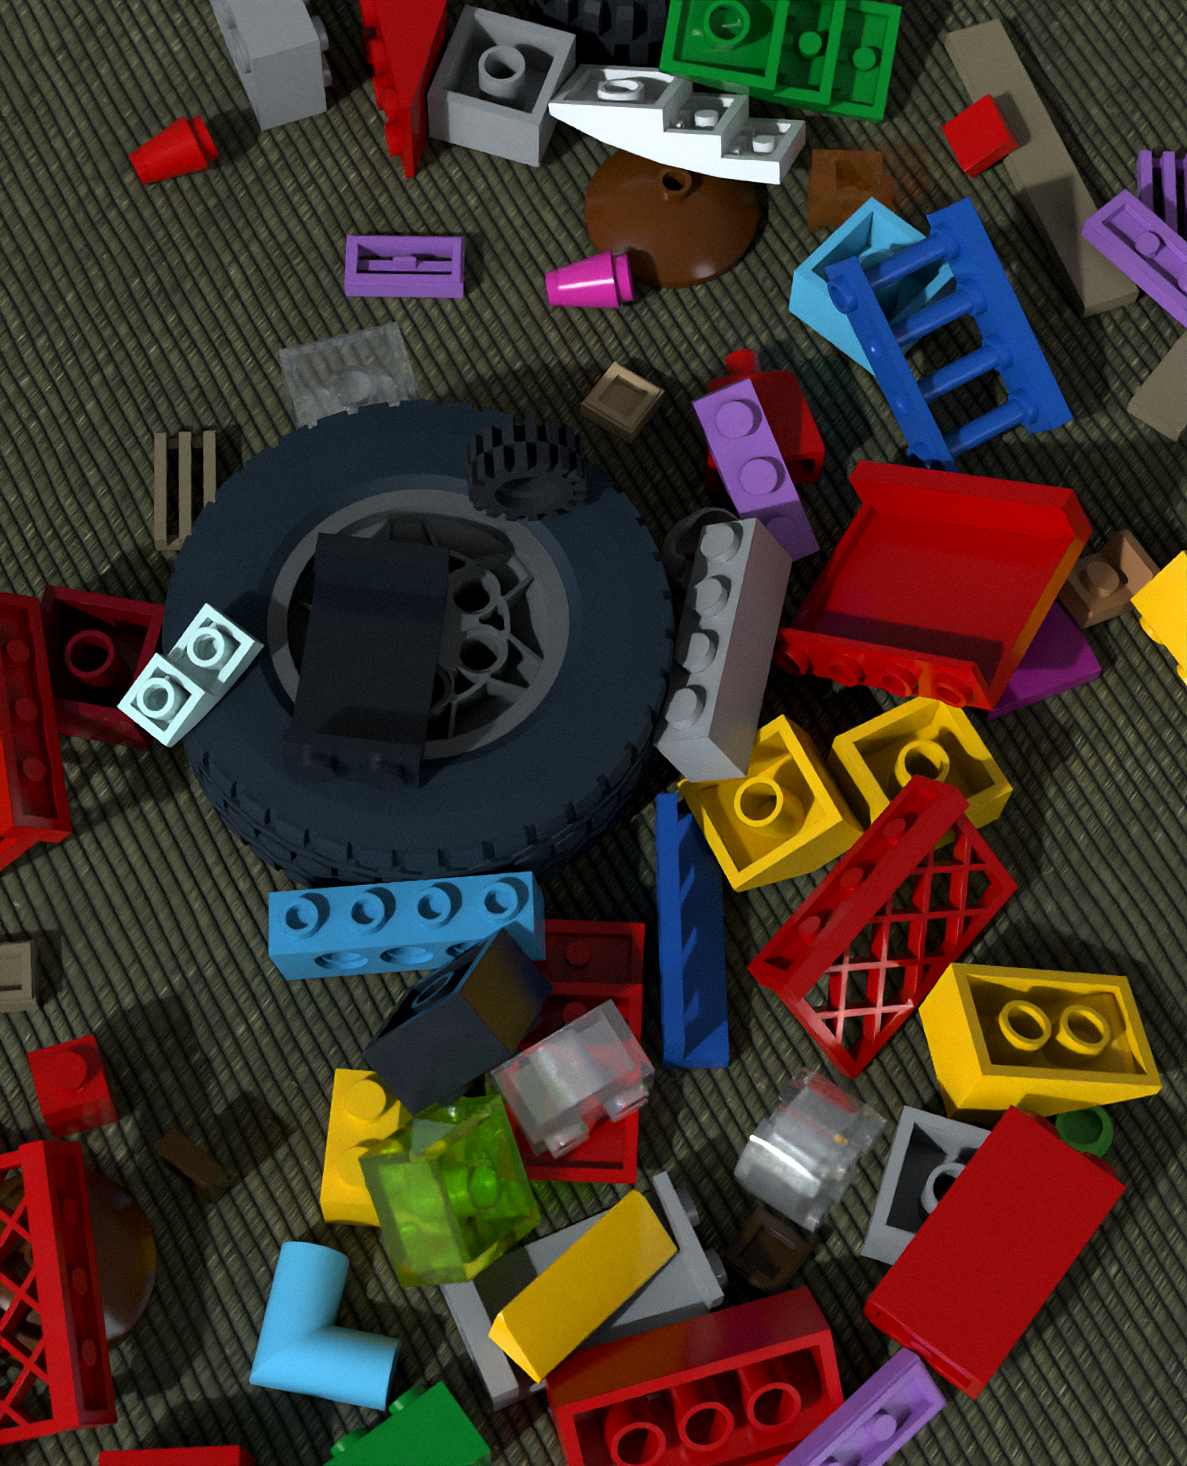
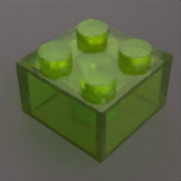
(450, 1191)

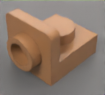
(1107, 580)

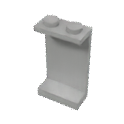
(679, 1291)

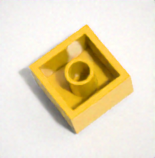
(919, 739)

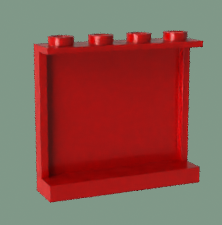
(936, 584)

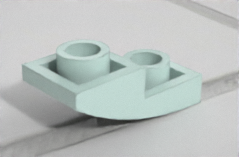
(192, 678)

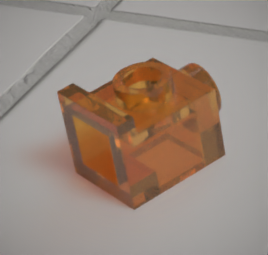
(842, 183)

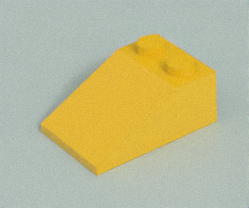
(1034, 1041)

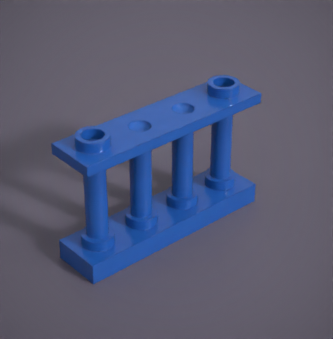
(981, 293)

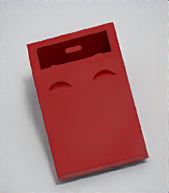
(406, 48)

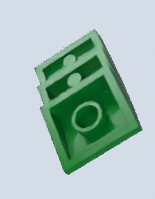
(787, 52)

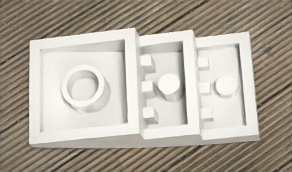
(675, 126)

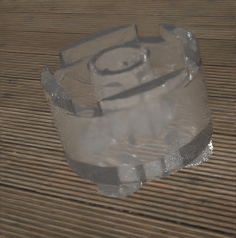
(809, 1149)

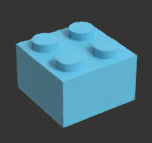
(872, 236)

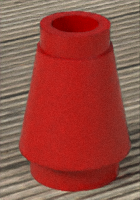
(175, 151)

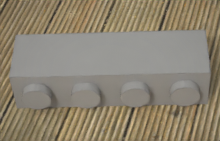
(723, 651)

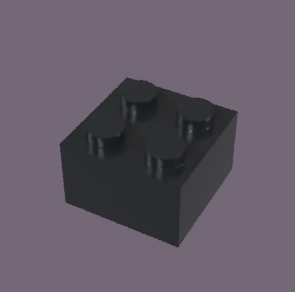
(459, 1023)

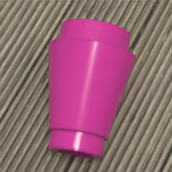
(592, 282)

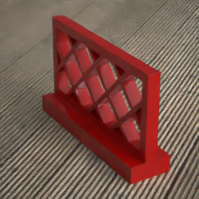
(30, 754)
(861, 893)
(61, 1289)

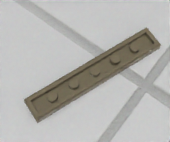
(1040, 167)

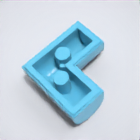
(303, 1347)

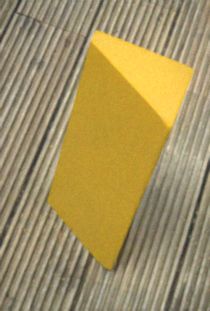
(583, 1287)

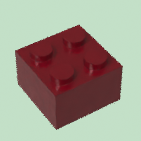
(94, 657)

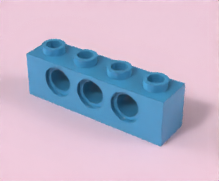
(400, 924)

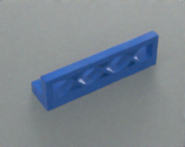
(689, 943)

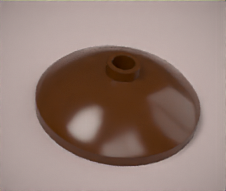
(668, 234)
(124, 1259)

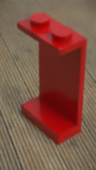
(993, 1250)

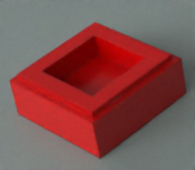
(980, 136)

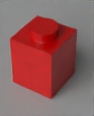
(73, 1086)

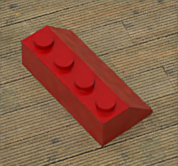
(701, 1390)

